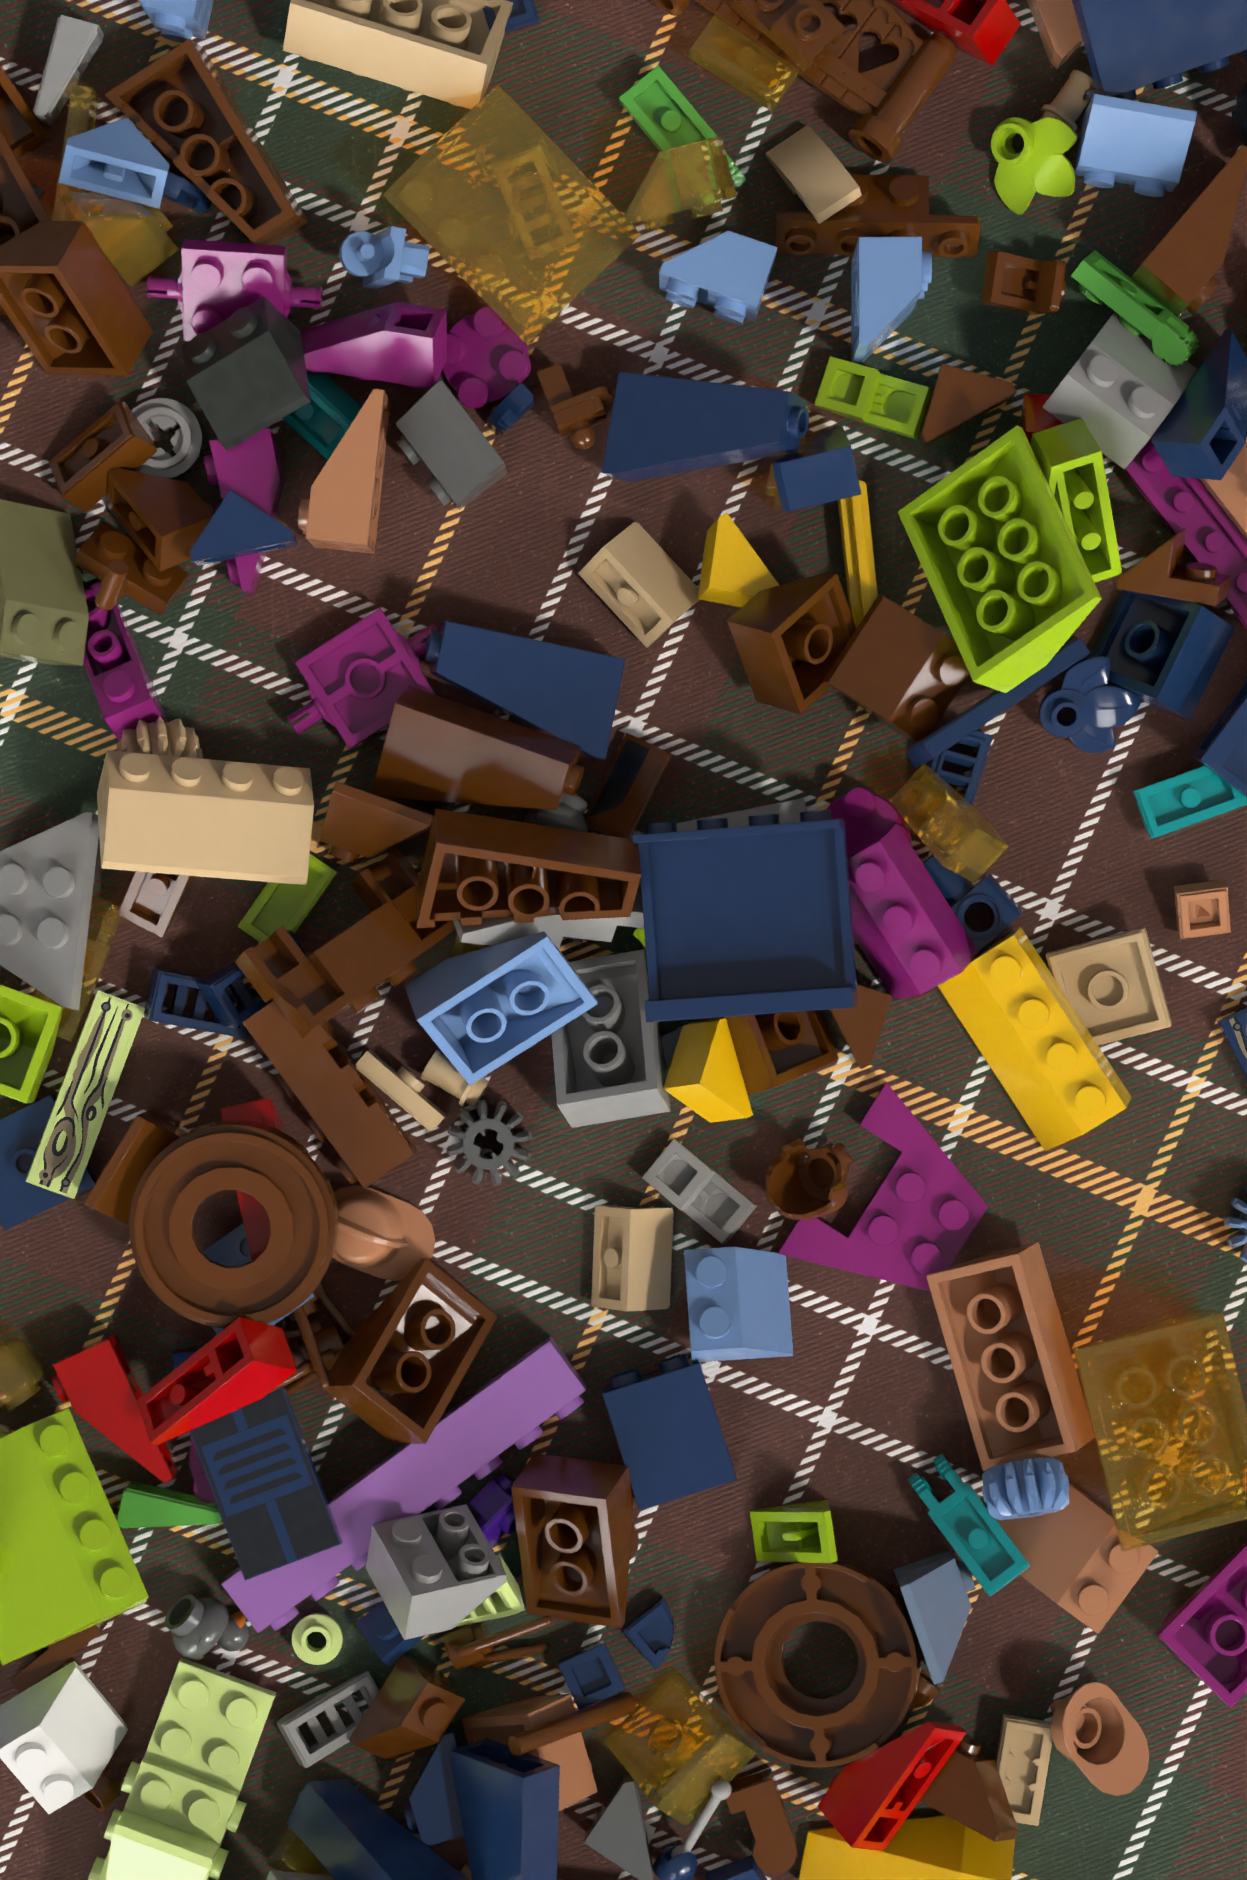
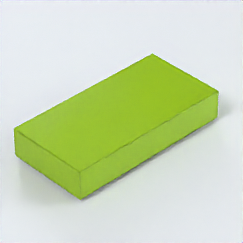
(287, 903)

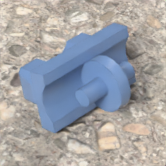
(383, 257)

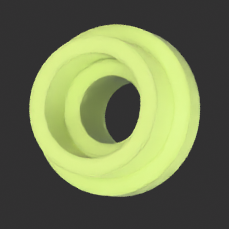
(317, 1623)

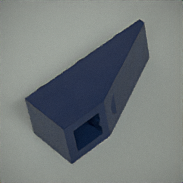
(1210, 416)

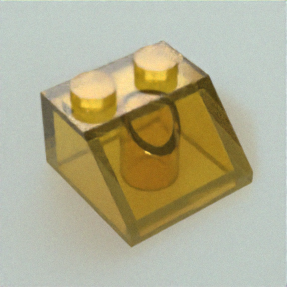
(679, 1747)

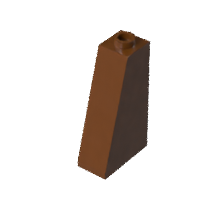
(471, 757)

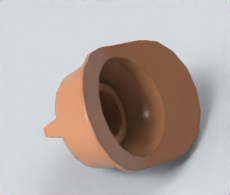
(380, 1233)
(1100, 1738)

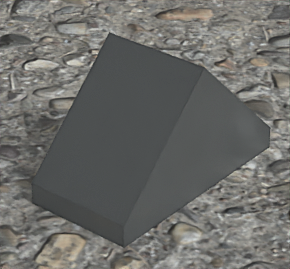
(620, 1830)

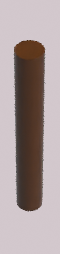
(571, 1724)

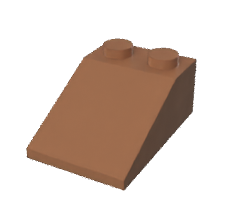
(349, 487)
(1079, 1558)

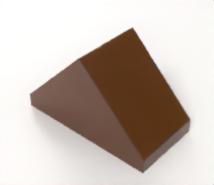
(959, 399)
(863, 1023)

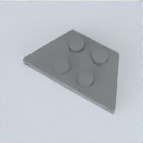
(48, 907)

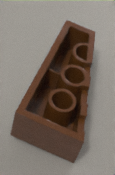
(203, 131)
(522, 871)
(334, 1093)

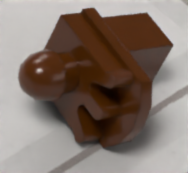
(574, 413)

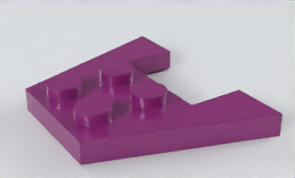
(914, 1216)

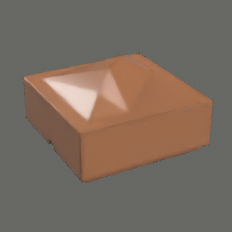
(1202, 909)

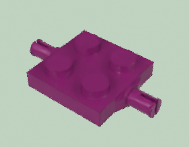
(229, 276)
(361, 677)

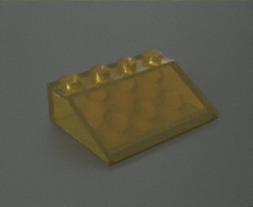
(512, 214)
(1168, 1426)

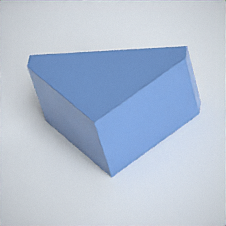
(115, 163)

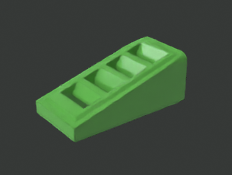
(157, 1506)

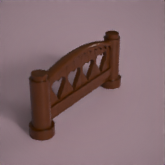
(882, 97)

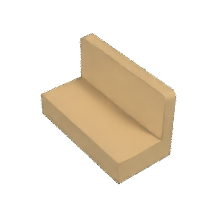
(640, 583)
(632, 1258)

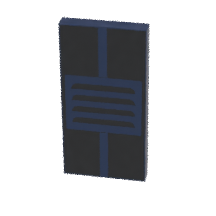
(266, 1485)

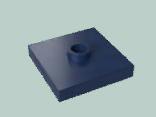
(18, 1145)

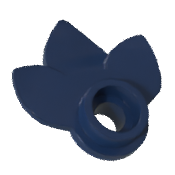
(1094, 702)

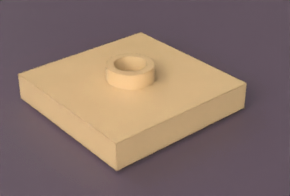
(1112, 985)

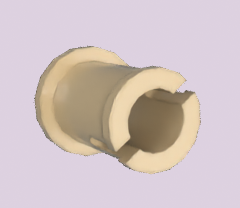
(1070, 99)
(445, 1076)

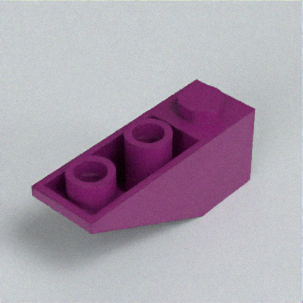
(382, 344)
(255, 475)
(118, 669)

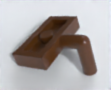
(127, 571)

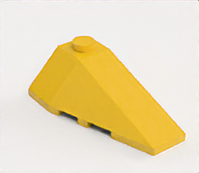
(919, 1851)

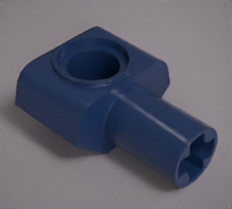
(961, 893)

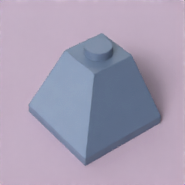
(937, 1606)

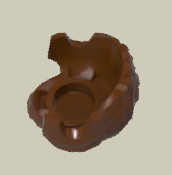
(808, 1181)

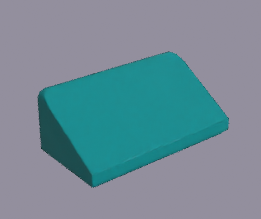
(326, 416)

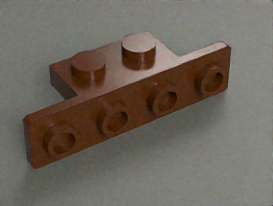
(886, 209)

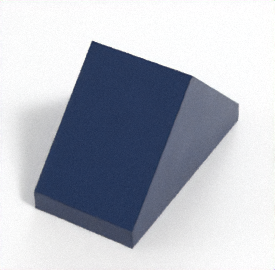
(818, 472)
(239, 531)

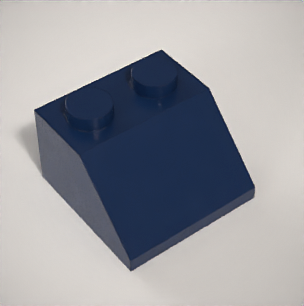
(1163, 649)

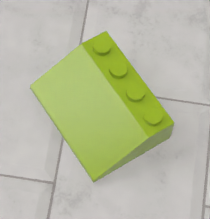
(1001, 562)
(58, 1541)

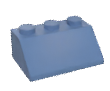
(885, 287)

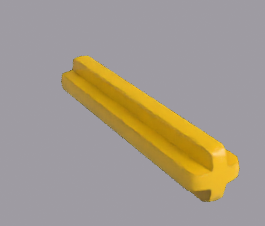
(858, 553)

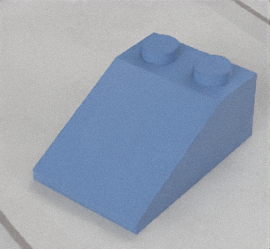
(497, 1002)

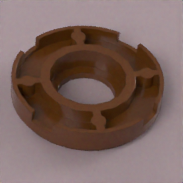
(279, 1177)
(767, 1703)

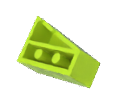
(1079, 484)

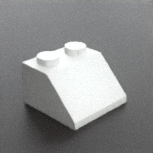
(59, 1736)

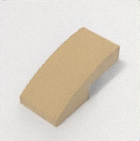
(814, 173)

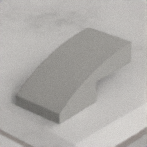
(699, 1191)

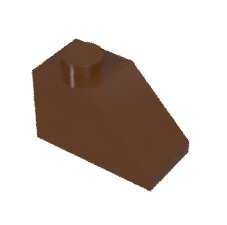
(158, 514)
(408, 1711)
(973, 1793)

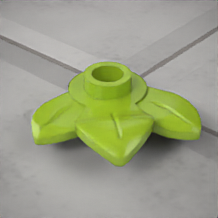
(1038, 166)

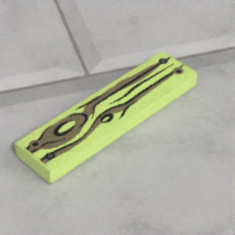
(85, 1094)

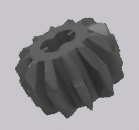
(473, 1149)

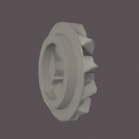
(187, 441)

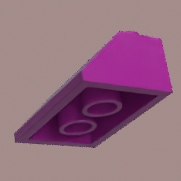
(903, 917)

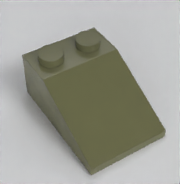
(40, 587)

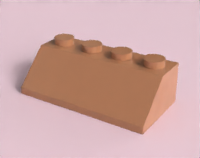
(1011, 1356)

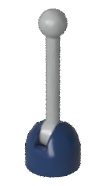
(677, 1859)

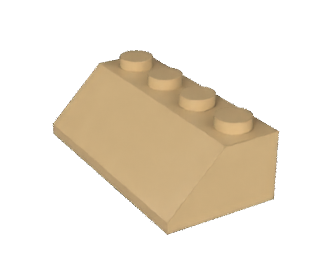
(411, 44)
(205, 817)

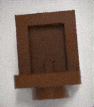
(1023, 283)

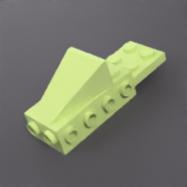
(188, 1780)

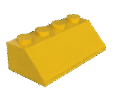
(1035, 1041)

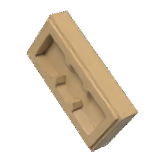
(402, 1088)
(1023, 1764)

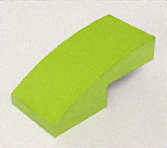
(873, 397)

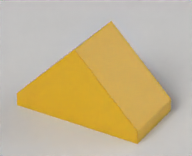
(731, 567)
(708, 1073)

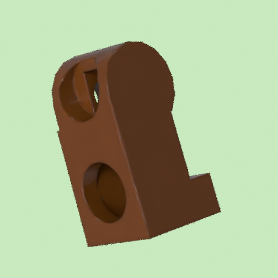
(772, 1832)

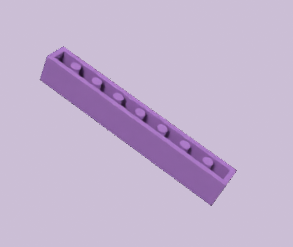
(420, 1475)

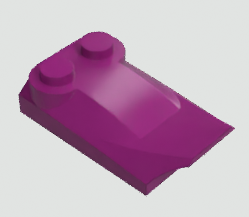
(1212, 1630)

